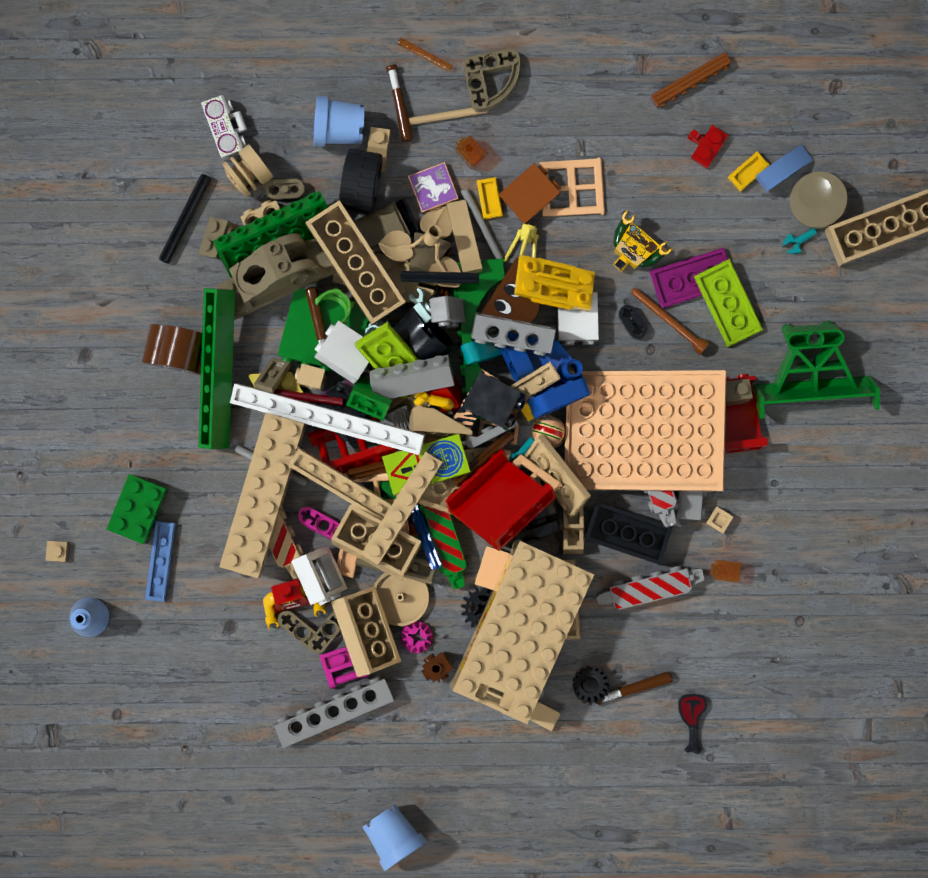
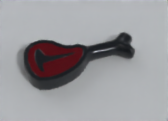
(690, 709)

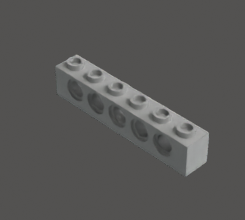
(284, 726)

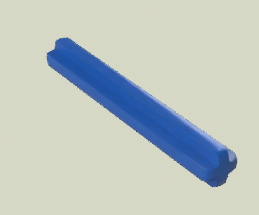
(425, 538)

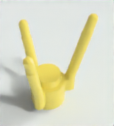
(526, 235)

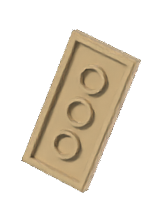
(572, 493)

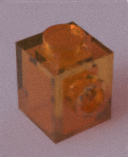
(470, 151)

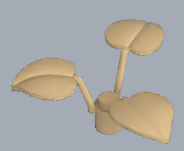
(436, 226)

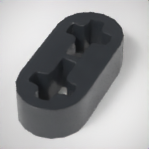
(636, 319)

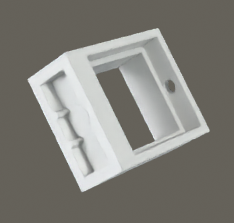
(310, 580)

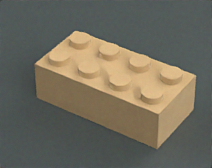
(356, 531)
(366, 631)

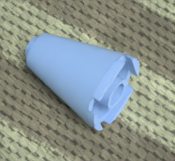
(89, 617)

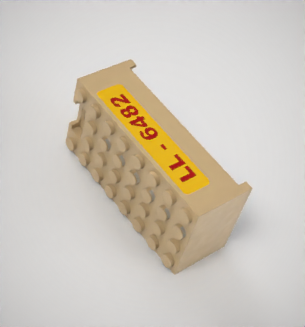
(521, 631)

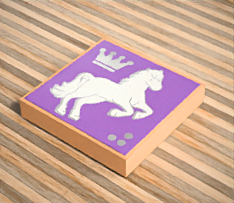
(433, 187)

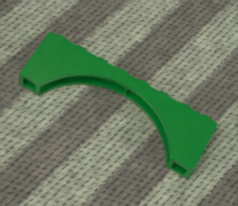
(472, 297)

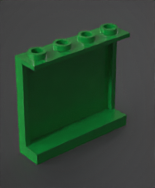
(299, 333)

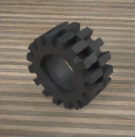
(582, 676)

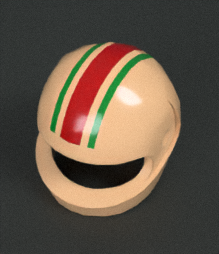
(551, 428)

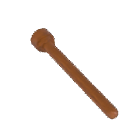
(698, 344)

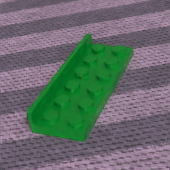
(288, 220)

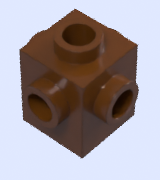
(440, 660)

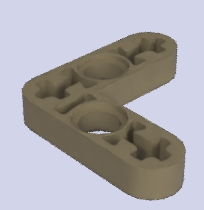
(312, 634)

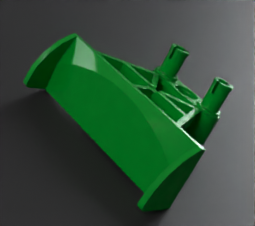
(814, 389)

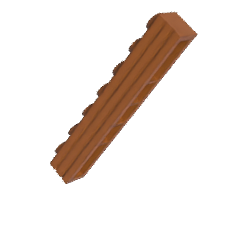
(691, 80)

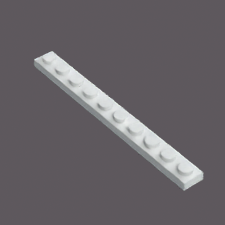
(328, 419)

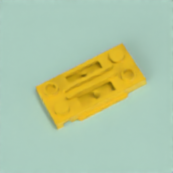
(554, 283)

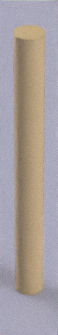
(443, 116)

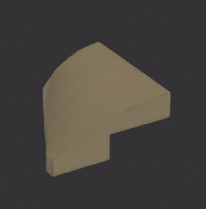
(424, 255)

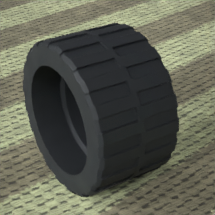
(360, 180)

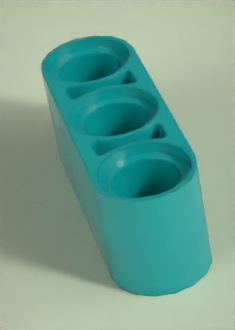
(477, 352)

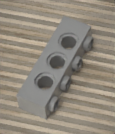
(483, 322)

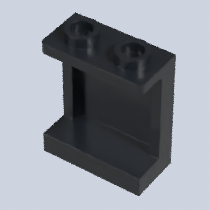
(494, 401)

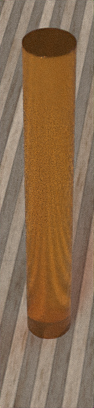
(424, 54)

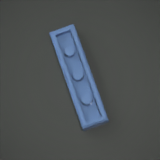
(160, 561)

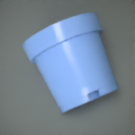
(337, 122)
(393, 837)

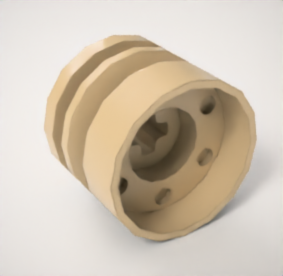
(247, 170)

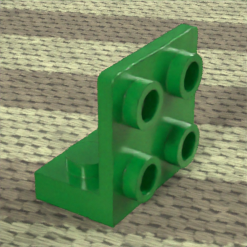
(368, 402)

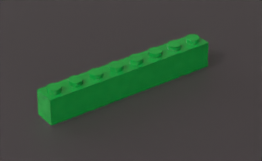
(216, 368)

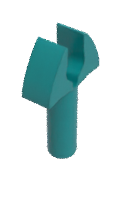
(798, 240)
(523, 450)

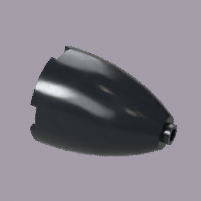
(423, 338)

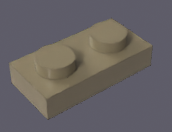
(272, 375)

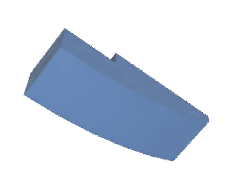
(783, 168)

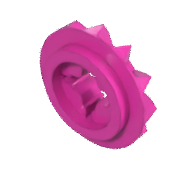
(425, 632)

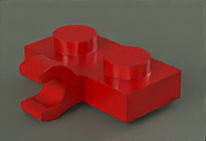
(707, 145)

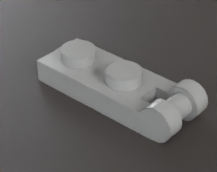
(488, 434)

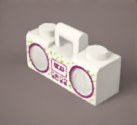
(219, 119)

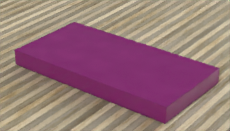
(676, 281)

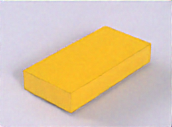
(748, 170)
(489, 198)

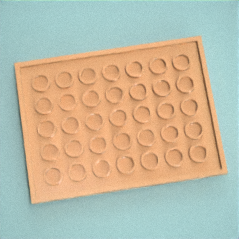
(649, 431)

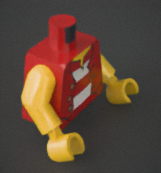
(445, 398)
(286, 597)

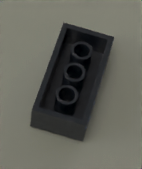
(627, 533)

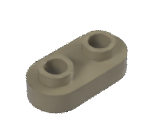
(285, 189)

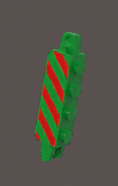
(447, 545)

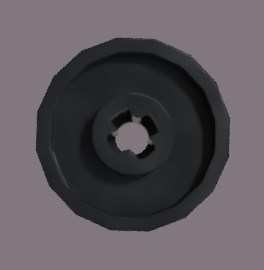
(540, 526)

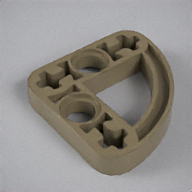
(477, 74)

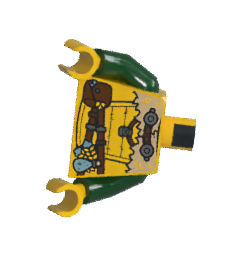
(635, 246)

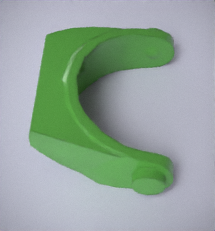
(338, 296)

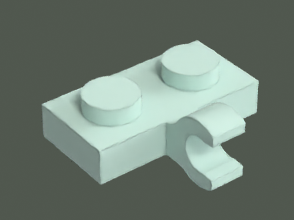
(422, 307)

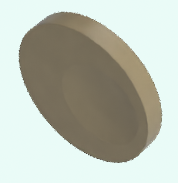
(818, 200)

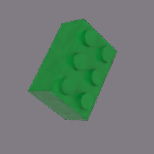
(137, 509)

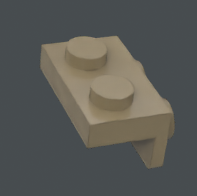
(215, 228)

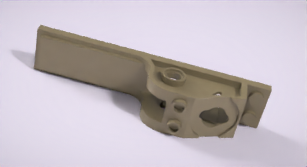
(285, 277)

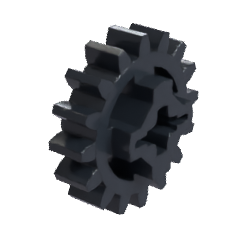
(473, 597)

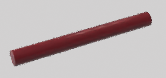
(311, 397)

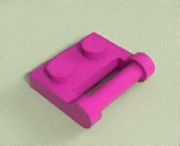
(336, 661)

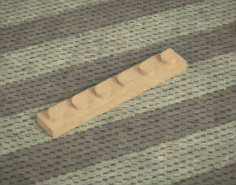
(339, 484)
(401, 508)

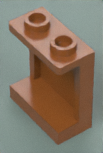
(530, 193)

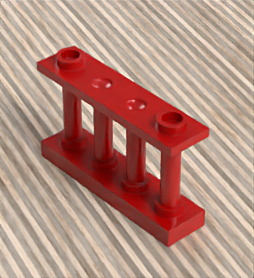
(346, 462)

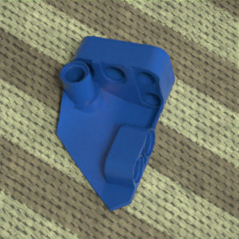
(560, 394)

